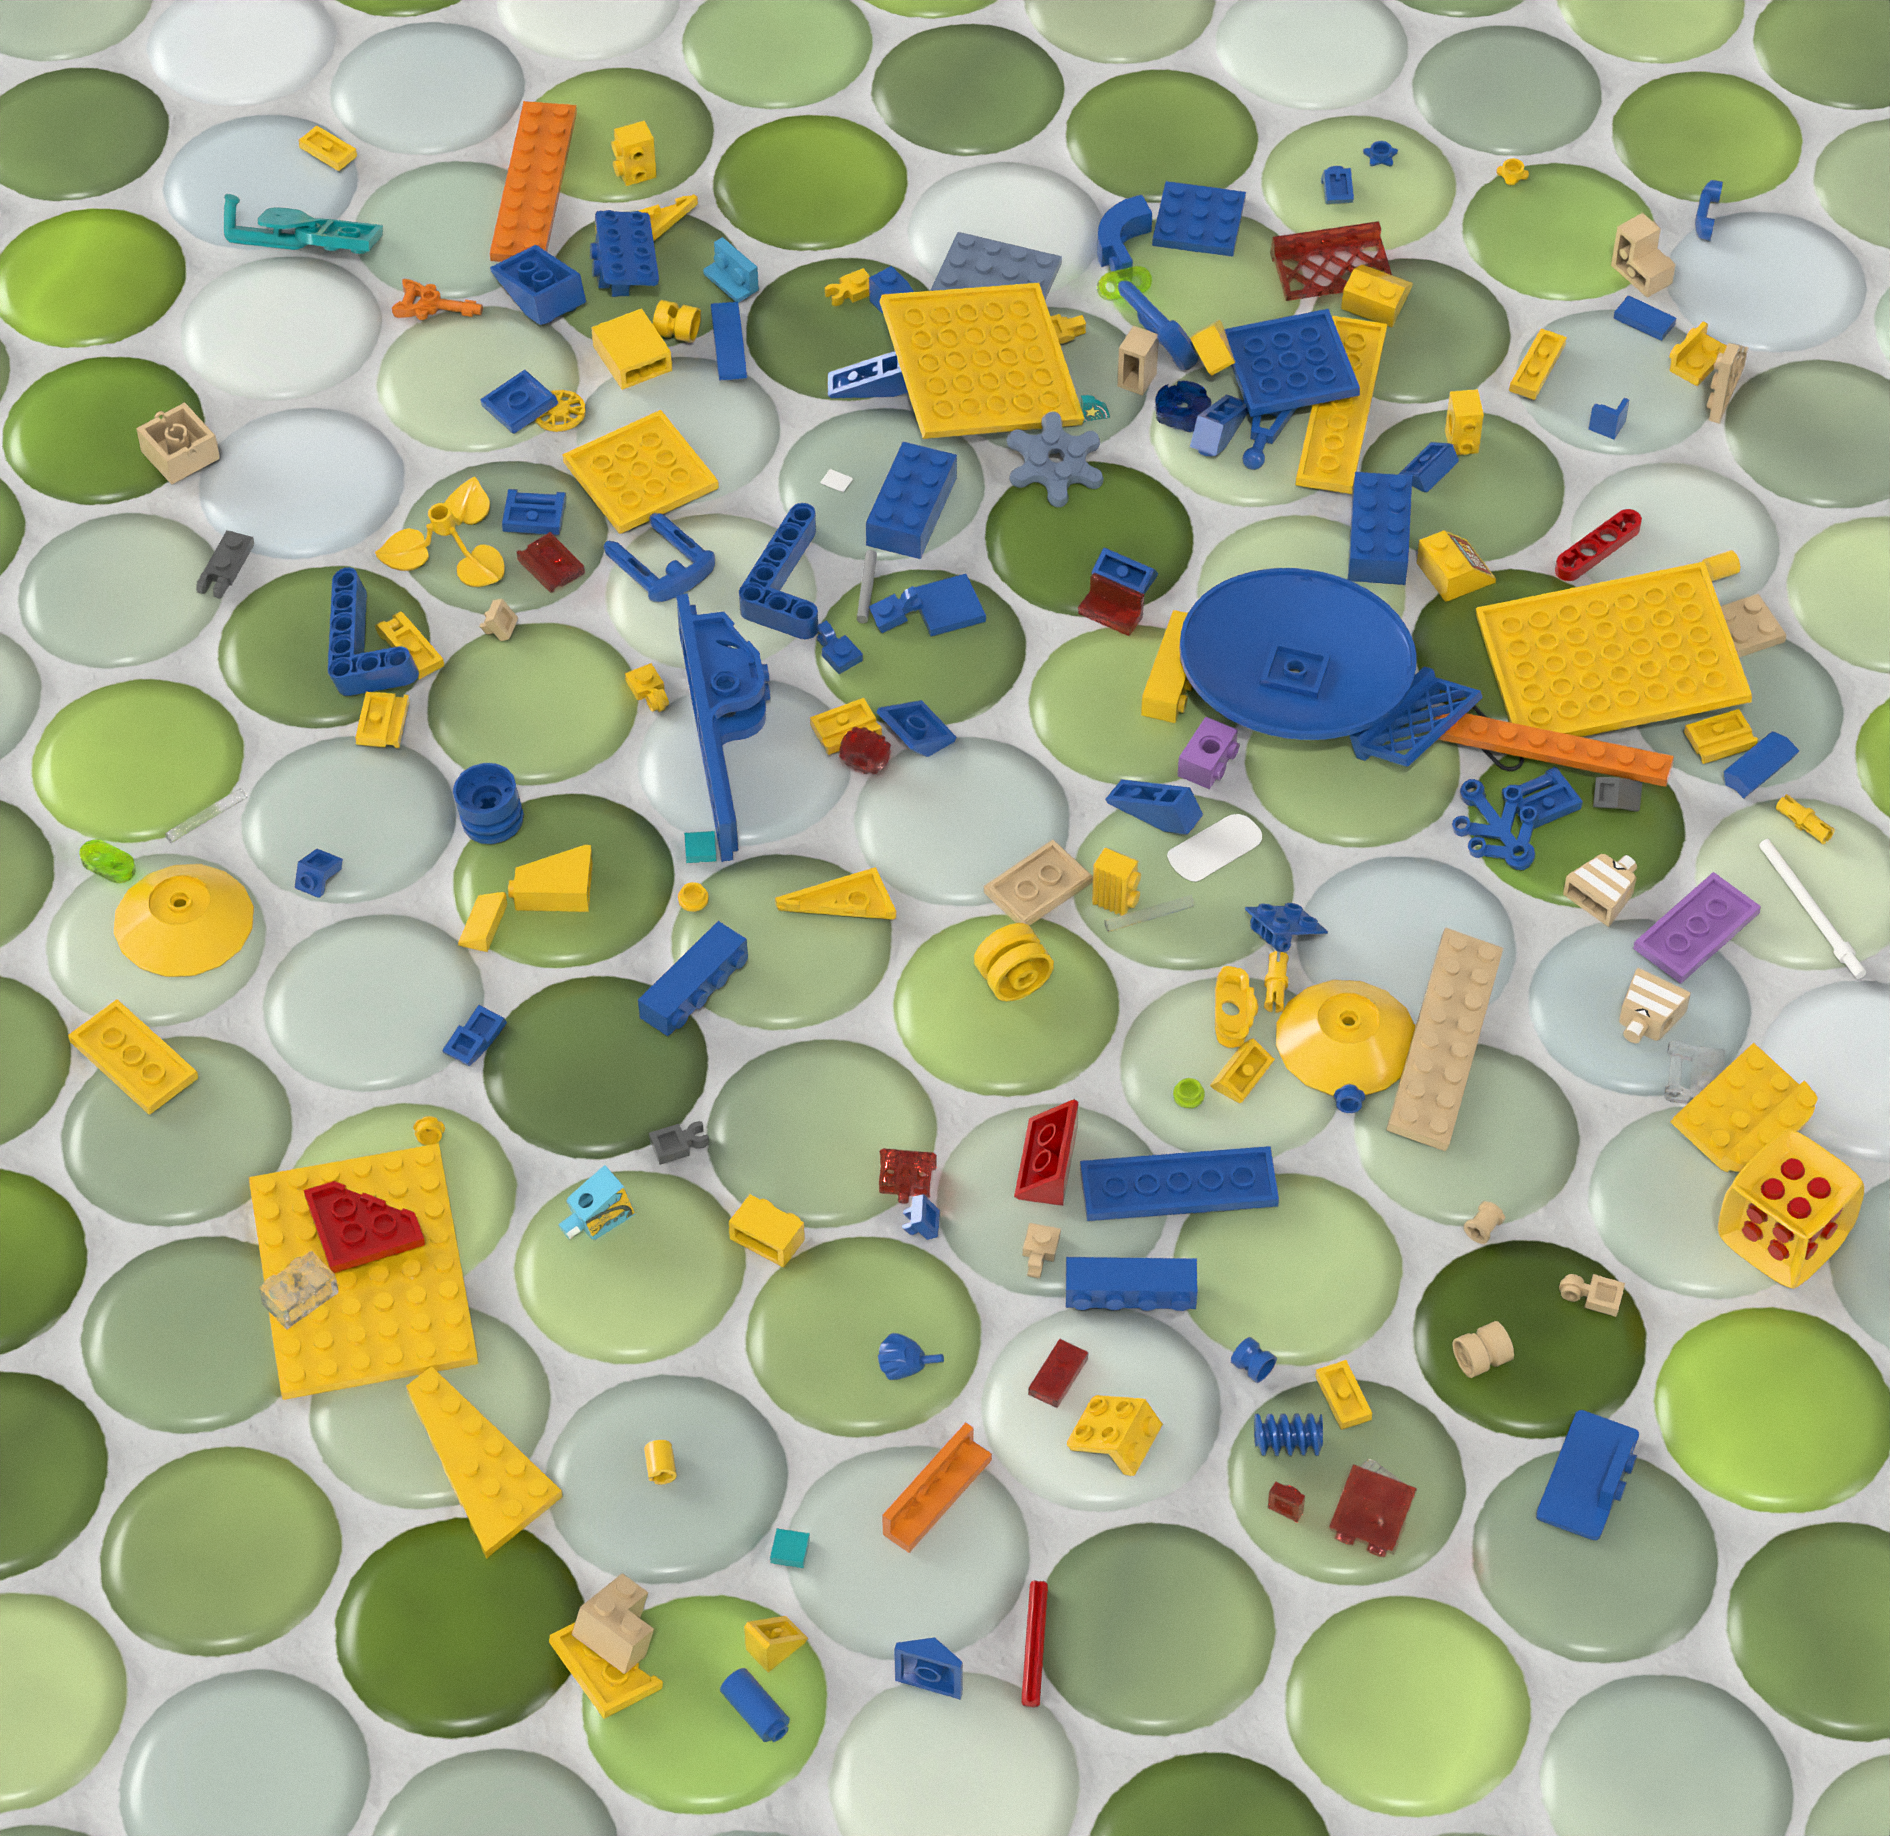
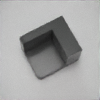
(1617, 793)

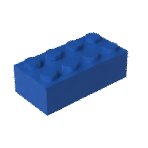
(911, 500)
(1380, 528)

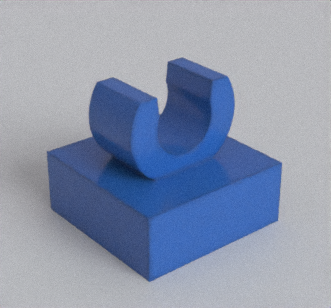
(923, 1218)

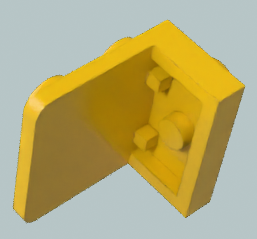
(1118, 1428)

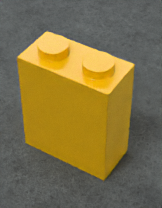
(631, 349)

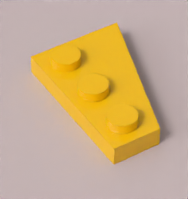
(601, 1681)

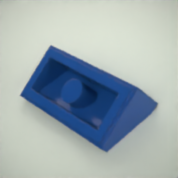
(1431, 465)
(1124, 571)

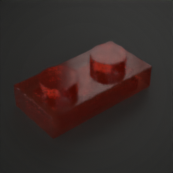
(1058, 1373)

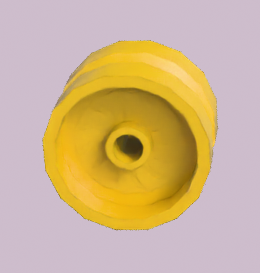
(1013, 962)

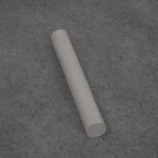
(866, 586)

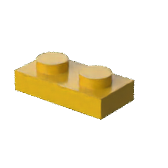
(327, 148)
(1343, 1394)

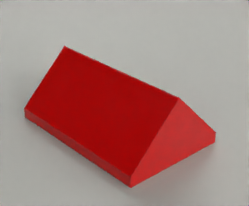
(1048, 1155)

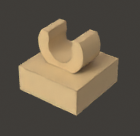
(499, 620)

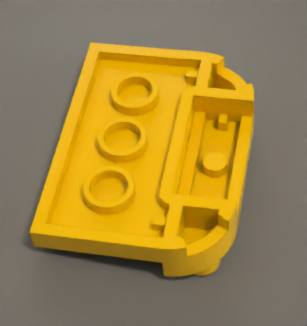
(1745, 1110)

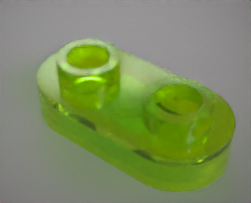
(1117, 276)
(110, 861)

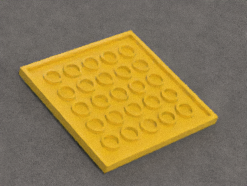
(980, 359)

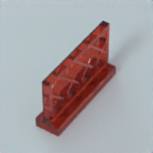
(1326, 244)

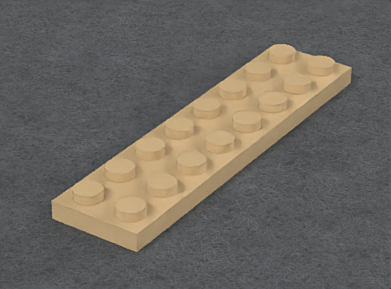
(1445, 1039)

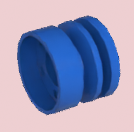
(488, 803)

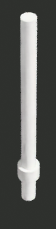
(1842, 950)

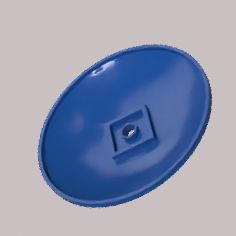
(1262, 623)

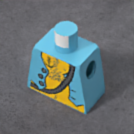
(597, 1206)

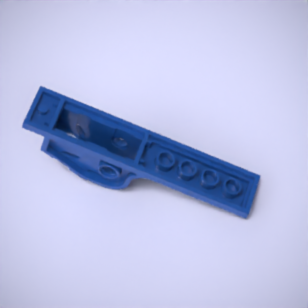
(721, 683)

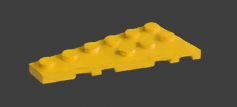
(486, 1470)

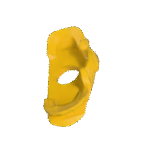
(1234, 988)

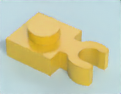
(851, 286)

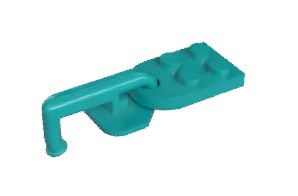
(308, 230)

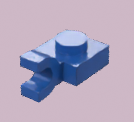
(891, 610)
(839, 652)

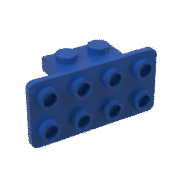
(623, 249)
(1588, 1475)

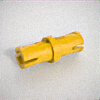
(1805, 819)
(1276, 981)

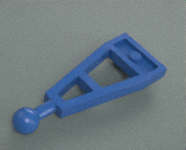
(1254, 457)

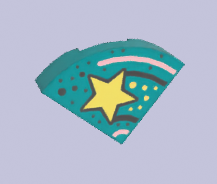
(1093, 408)

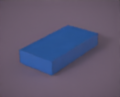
(1645, 318)

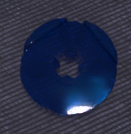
(1181, 417)

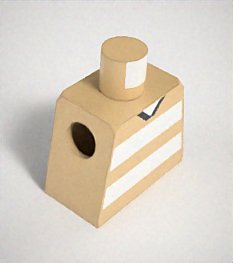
(1602, 886)
(1651, 1007)

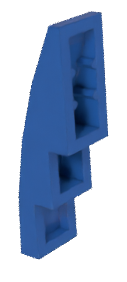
(728, 341)

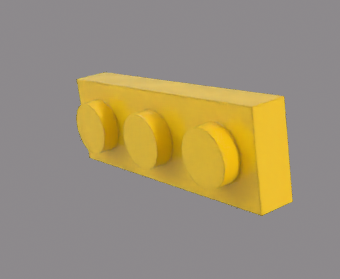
(1537, 364)

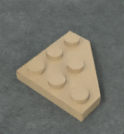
(1729, 367)

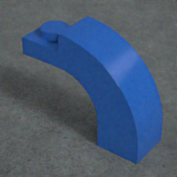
(1119, 224)

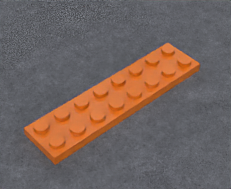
(533, 179)

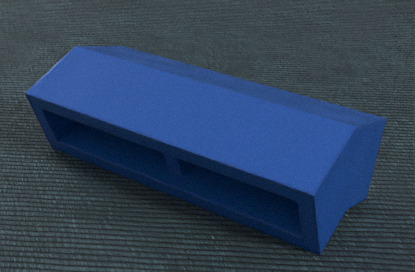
(1759, 763)

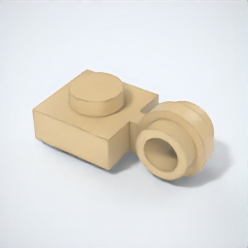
(1602, 1293)

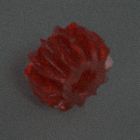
(865, 750)

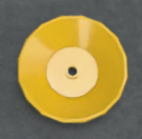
(188, 938)
(1332, 1054)

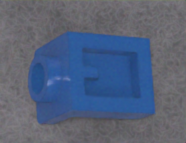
(1337, 185)
(315, 870)

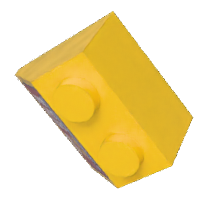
(1452, 565)

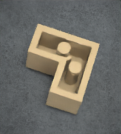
(1638, 256)
(613, 1625)

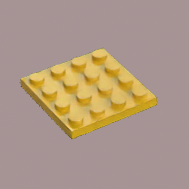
(640, 471)

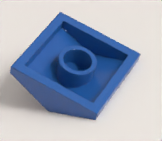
(917, 727)
(929, 1667)

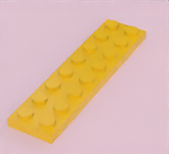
(1339, 426)

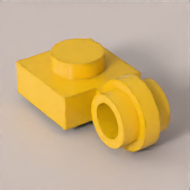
(648, 684)

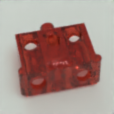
(906, 1177)

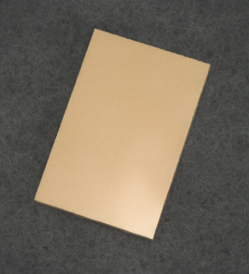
(1038, 884)

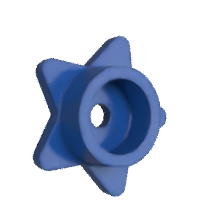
(1380, 153)

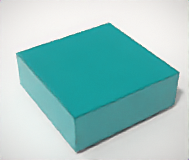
(700, 847)
(789, 1548)

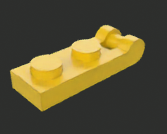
(408, 636)

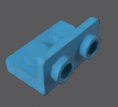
(732, 271)

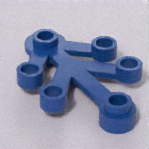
(1498, 827)

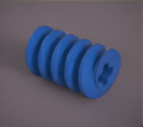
(1288, 1434)

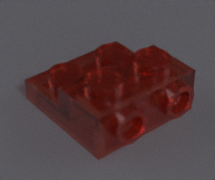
(1372, 1511)

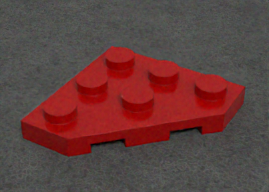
(359, 1226)

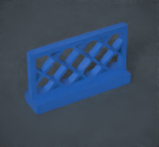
(1423, 693)

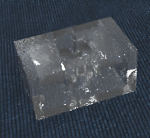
(298, 1289)

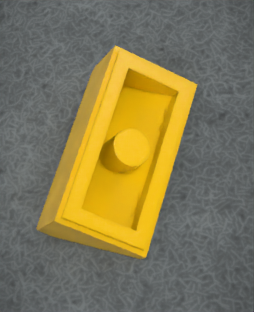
(483, 921)
(1243, 1071)

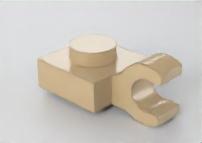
(1040, 1245)

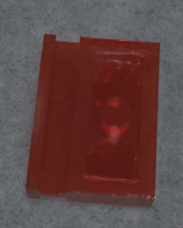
(550, 562)

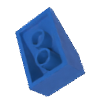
(540, 284)

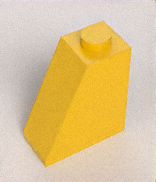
(554, 882)

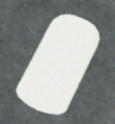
(1215, 847)

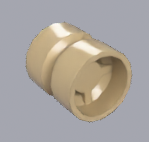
(1480, 1350)

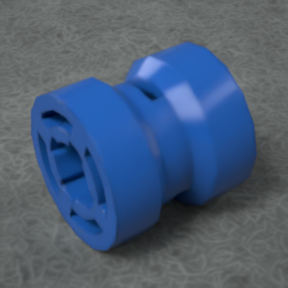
(1254, 1360)

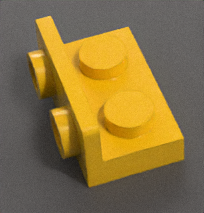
(1695, 355)

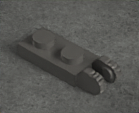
(225, 563)

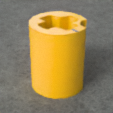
(1722, 565)
(660, 1461)

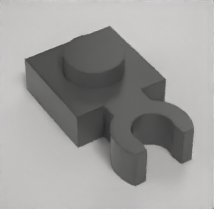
(673, 1143)

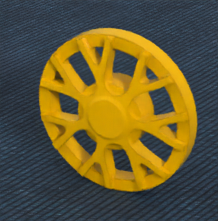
(562, 412)

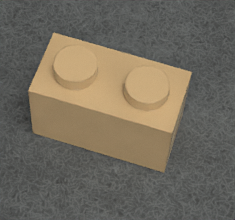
(1137, 360)

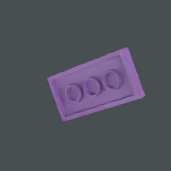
(1697, 927)

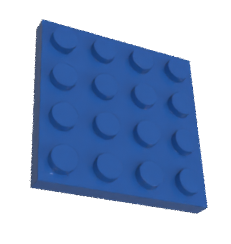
(1291, 363)

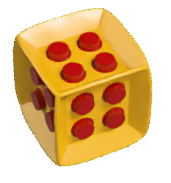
(1790, 1208)

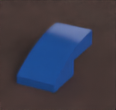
(475, 1037)

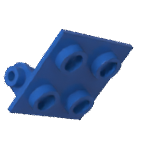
(1279, 923)

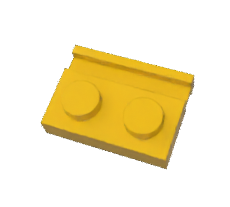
(382, 719)
(835, 723)
(1720, 736)

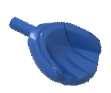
(903, 1357)

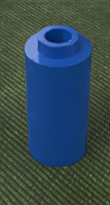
(755, 1705)

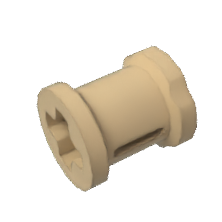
(1484, 1222)

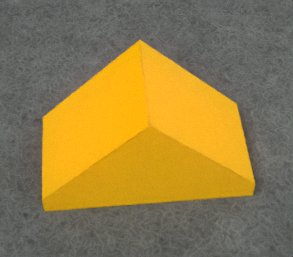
(1213, 347)
(772, 1640)

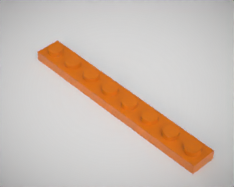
(1560, 749)

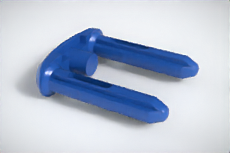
(1169, 333)
(678, 578)

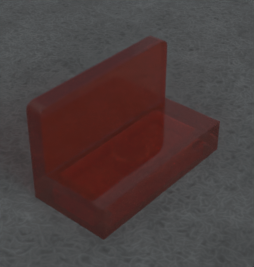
(1112, 605)

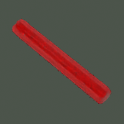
(1034, 1644)

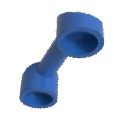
(1710, 193)

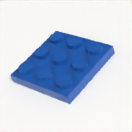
(1199, 218)

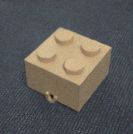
(178, 443)

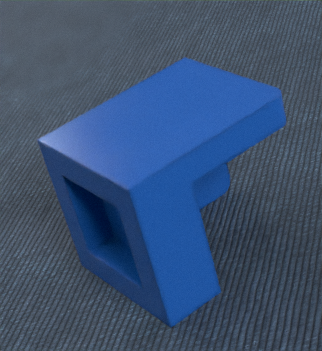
(1607, 420)

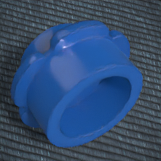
(1349, 1098)

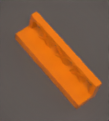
(935, 1489)

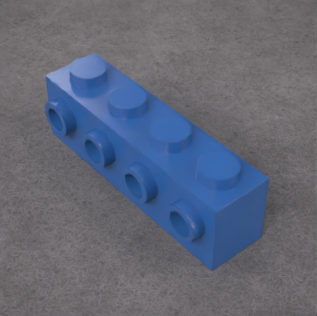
(693, 978)
(1131, 1283)

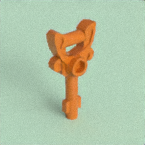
(430, 302)

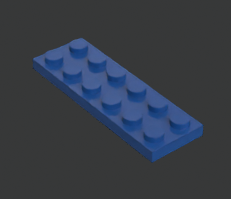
(1179, 1183)

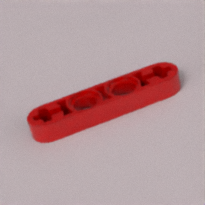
(1595, 542)

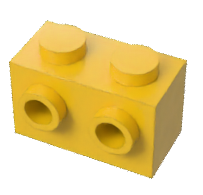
(634, 153)

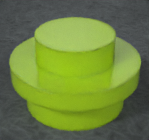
(1188, 1093)

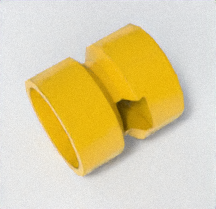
(677, 321)

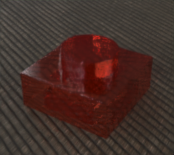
(1286, 1501)

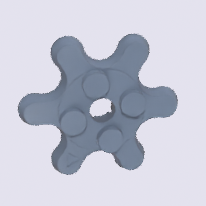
(1054, 475)

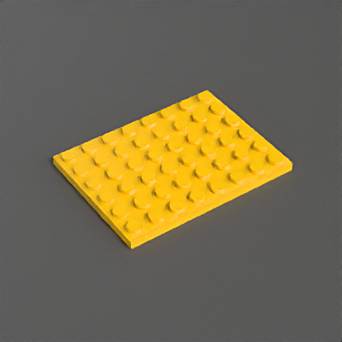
(1614, 653)
(389, 1313)

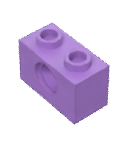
(1208, 753)

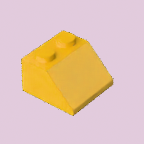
(1375, 295)

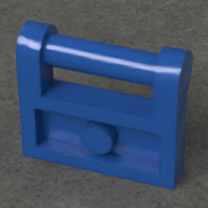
(533, 512)
(1551, 802)

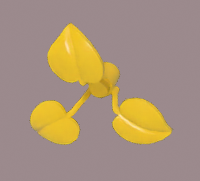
(466, 504)

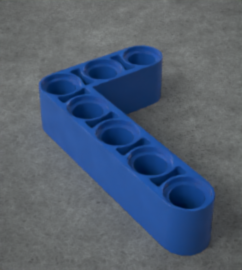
(761, 594)
(348, 665)

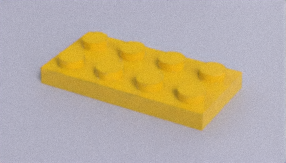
(133, 1056)

